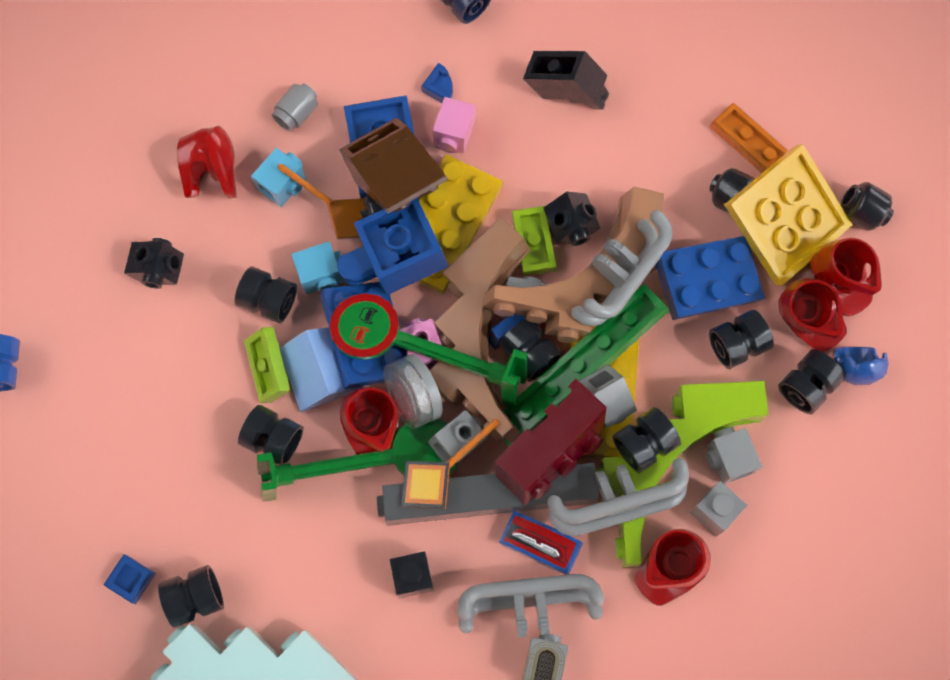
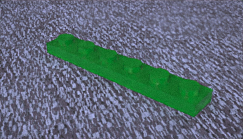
(590, 354)

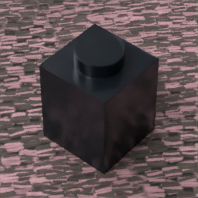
(411, 575)

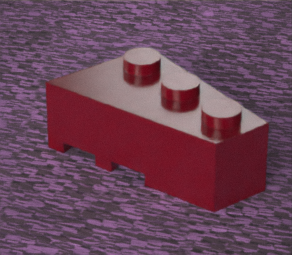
(554, 445)

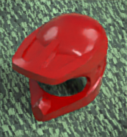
(204, 151)
(844, 268)
(813, 313)
(369, 420)
(673, 566)

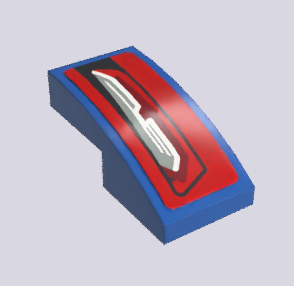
(541, 543)

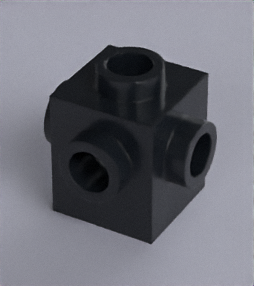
(572, 218)
(154, 263)

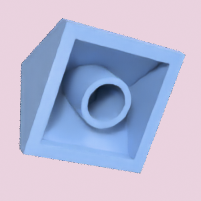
(313, 369)

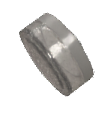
(413, 391)

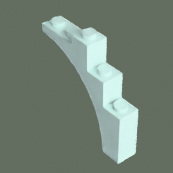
(247, 658)

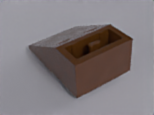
(392, 166)

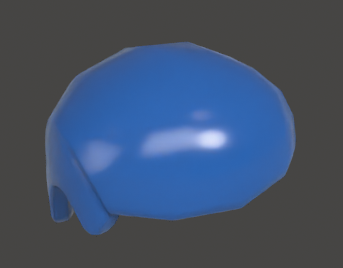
(861, 364)

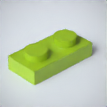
(534, 228)
(266, 365)

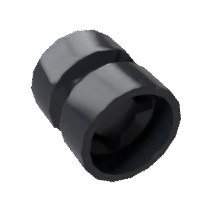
(259, 292)
(745, 337)
(528, 338)
(812, 381)
(266, 433)
(646, 440)
(194, 595)

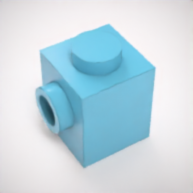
(275, 183)
(318, 267)

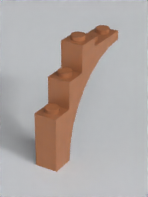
(556, 301)
(467, 324)

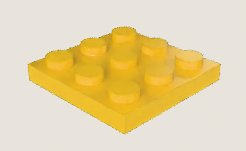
(788, 214)

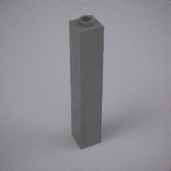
(487, 496)

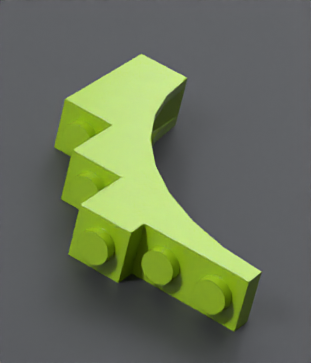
(700, 412)

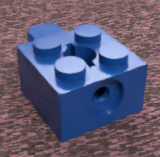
(384, 241)

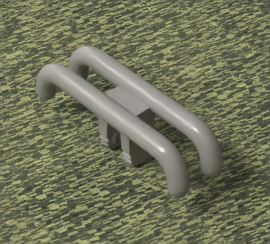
(629, 271)
(619, 509)
(529, 593)

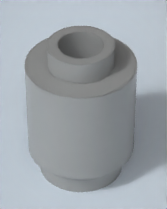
(295, 106)

